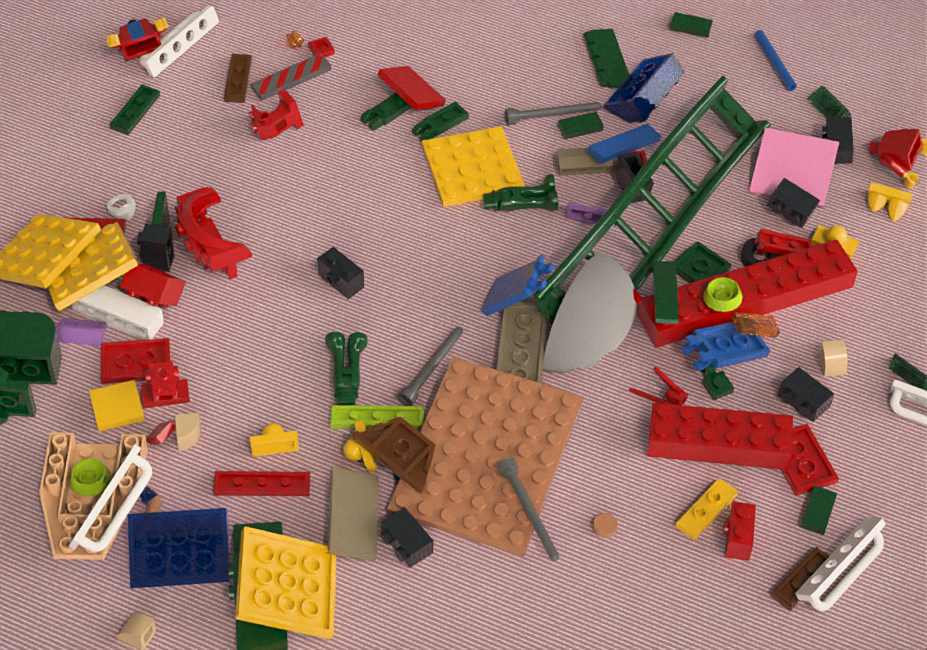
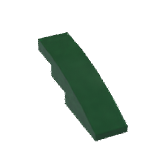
(665, 292)

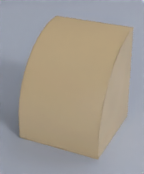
(833, 358)
(188, 430)
(137, 630)

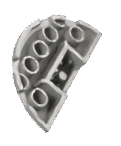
(591, 316)

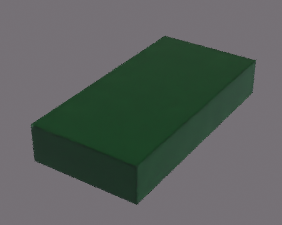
(691, 24)
(580, 125)
(819, 510)

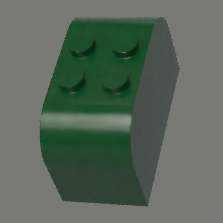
(29, 347)

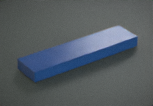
(624, 143)

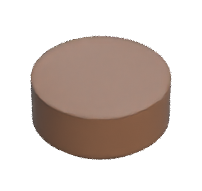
(605, 525)

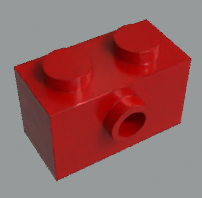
(740, 530)

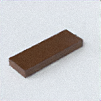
(238, 78)
(786, 590)

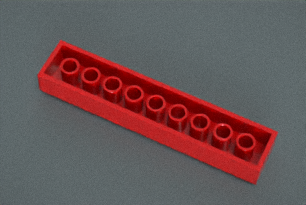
(764, 289)

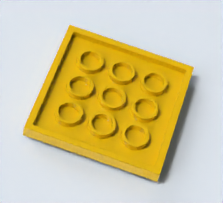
(471, 165)
(44, 249)
(93, 267)
(286, 583)

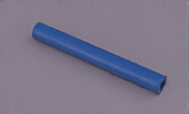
(775, 60)

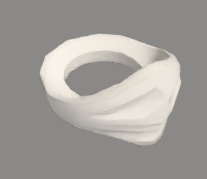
(125, 211)

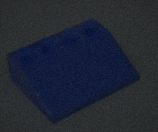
(178, 548)

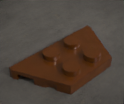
(399, 449)

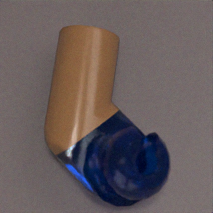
(151, 500)

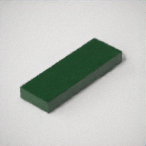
(135, 109)

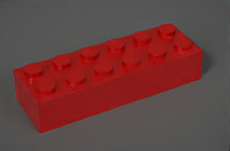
(720, 436)

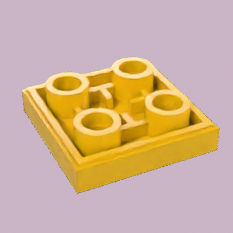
(116, 405)

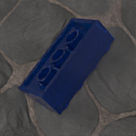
(645, 88)

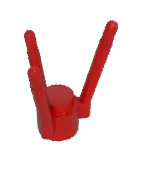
(674, 394)

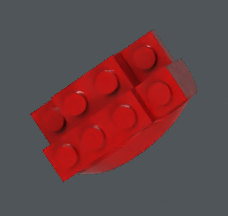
(202, 235)

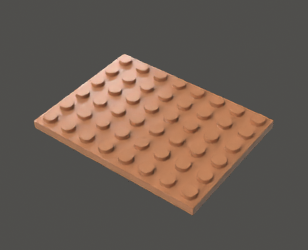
(477, 424)

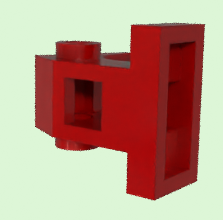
(279, 120)
(164, 382)

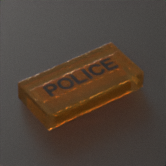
(755, 324)

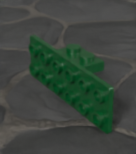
(252, 635)

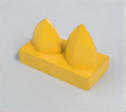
(897, 199)

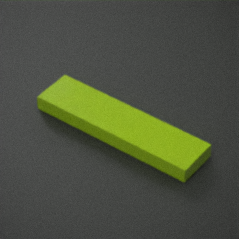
(345, 415)

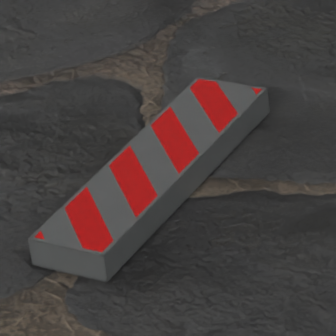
(291, 76)

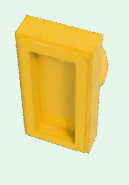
(835, 232)
(274, 441)
(355, 452)

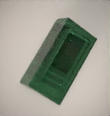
(828, 104)
(908, 372)

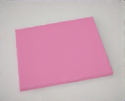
(796, 157)

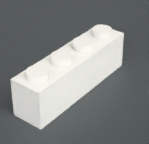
(121, 312)

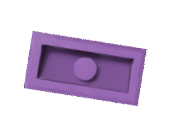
(584, 213)
(81, 331)

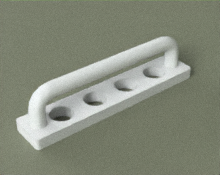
(178, 34)
(910, 392)
(90, 545)
(839, 560)

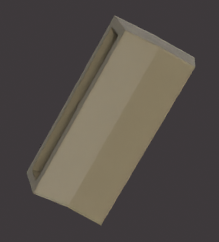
(580, 161)

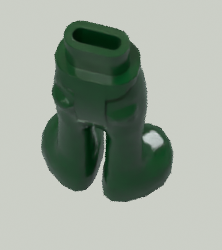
(520, 197)
(346, 380)

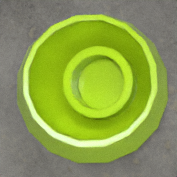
(722, 294)
(89, 477)

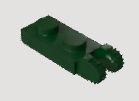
(385, 112)
(440, 121)

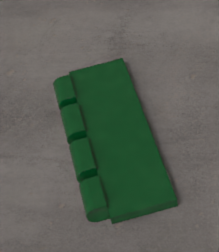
(606, 57)

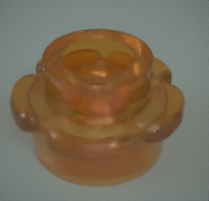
(294, 40)

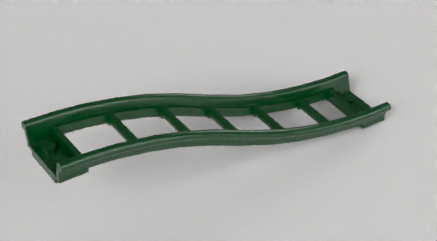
(737, 120)

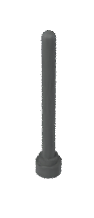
(513, 116)
(408, 394)
(508, 469)

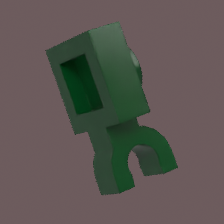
(716, 383)

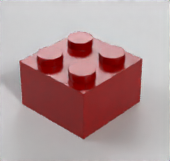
(153, 285)

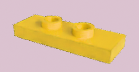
(706, 509)

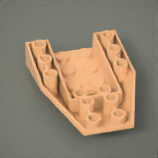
(67, 510)

